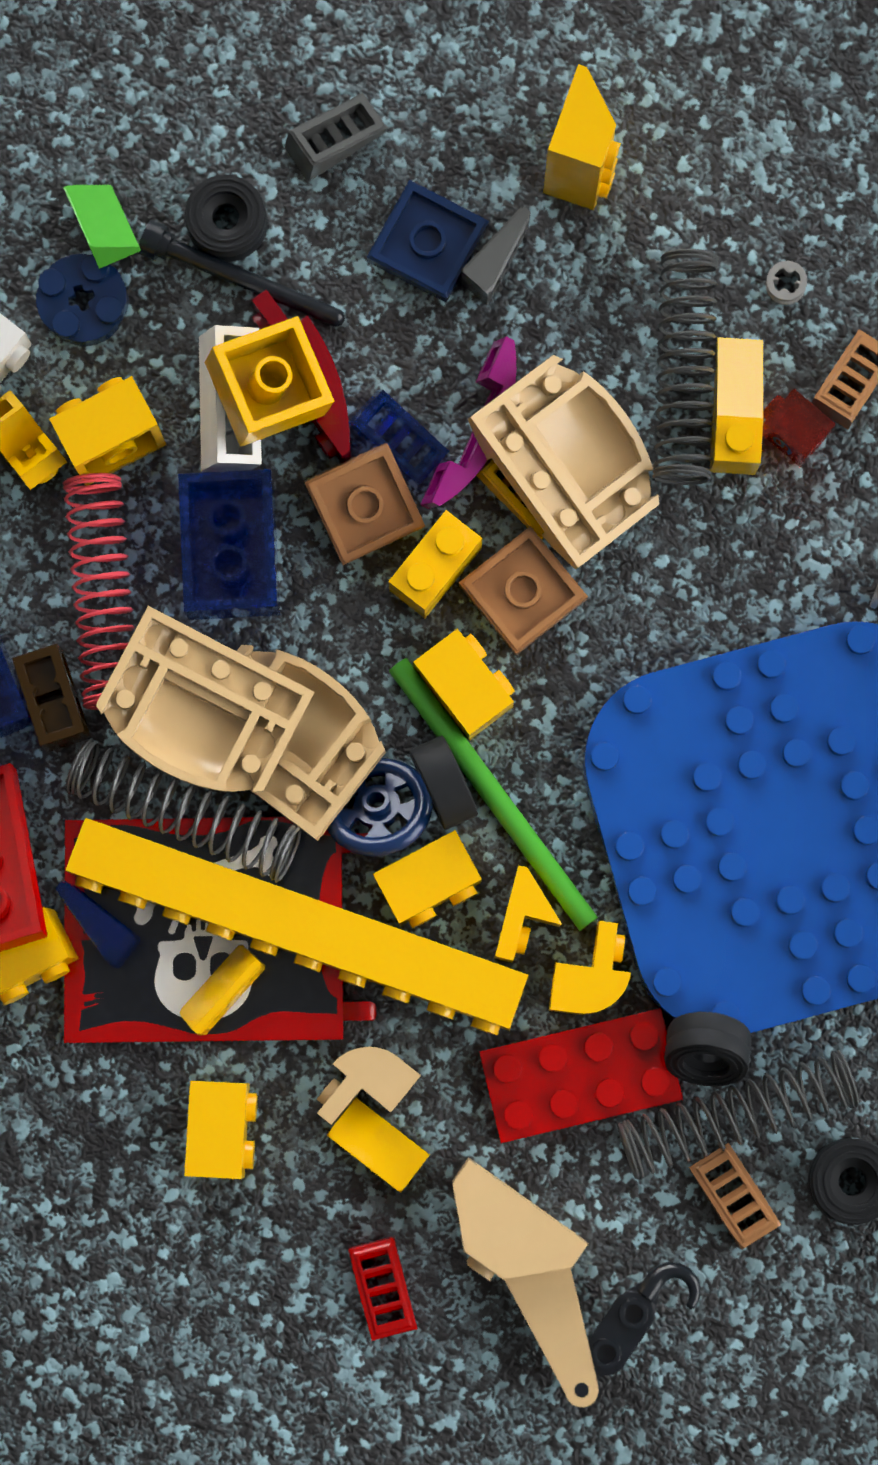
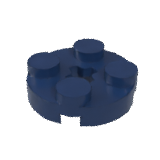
(68, 322)

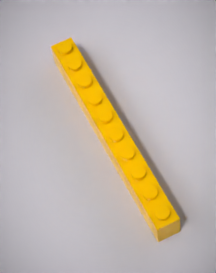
(297, 924)

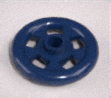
(379, 840)

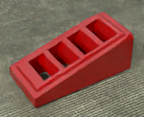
(371, 1250)

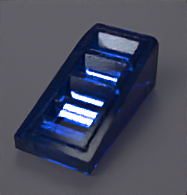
(396, 412)
(106, 932)

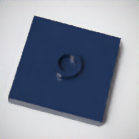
(427, 241)

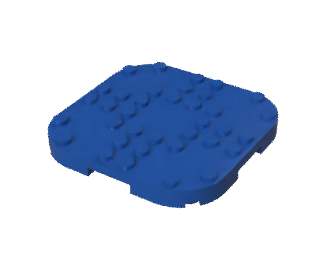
(747, 826)

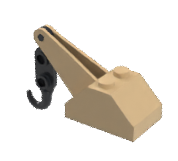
(535, 1259)

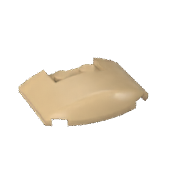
(568, 458)
(200, 707)
(327, 753)

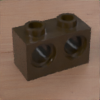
(51, 698)

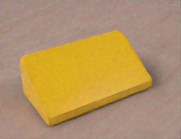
(221, 990)
(378, 1145)

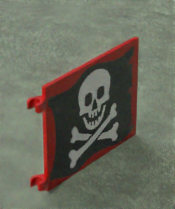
(176, 959)

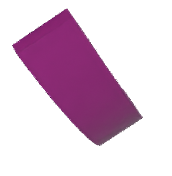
(450, 478)

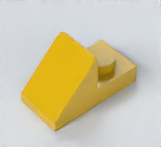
(524, 902)

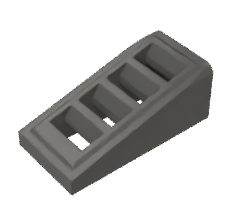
(324, 158)
(490, 264)

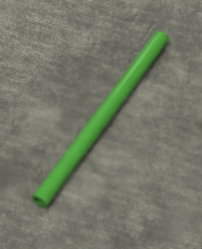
(494, 795)

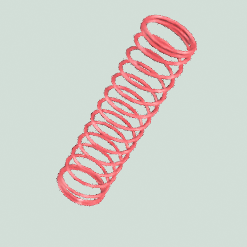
(72, 488)

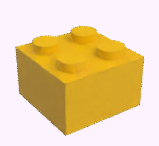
(269, 381)
(107, 428)

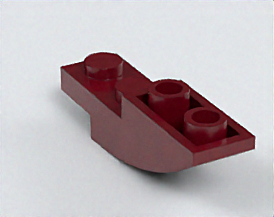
(334, 427)

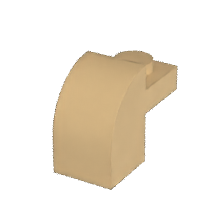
(374, 1071)

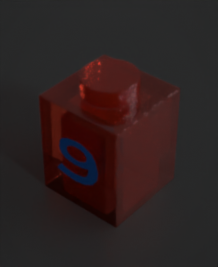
(795, 426)

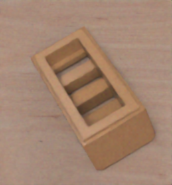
(832, 406)
(758, 1229)

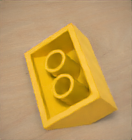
(582, 146)

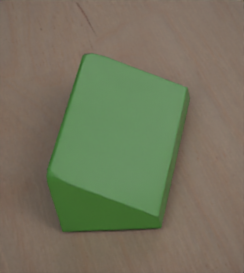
(102, 222)

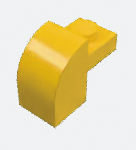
(25, 444)
(593, 988)

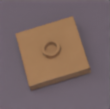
(364, 503)
(523, 590)

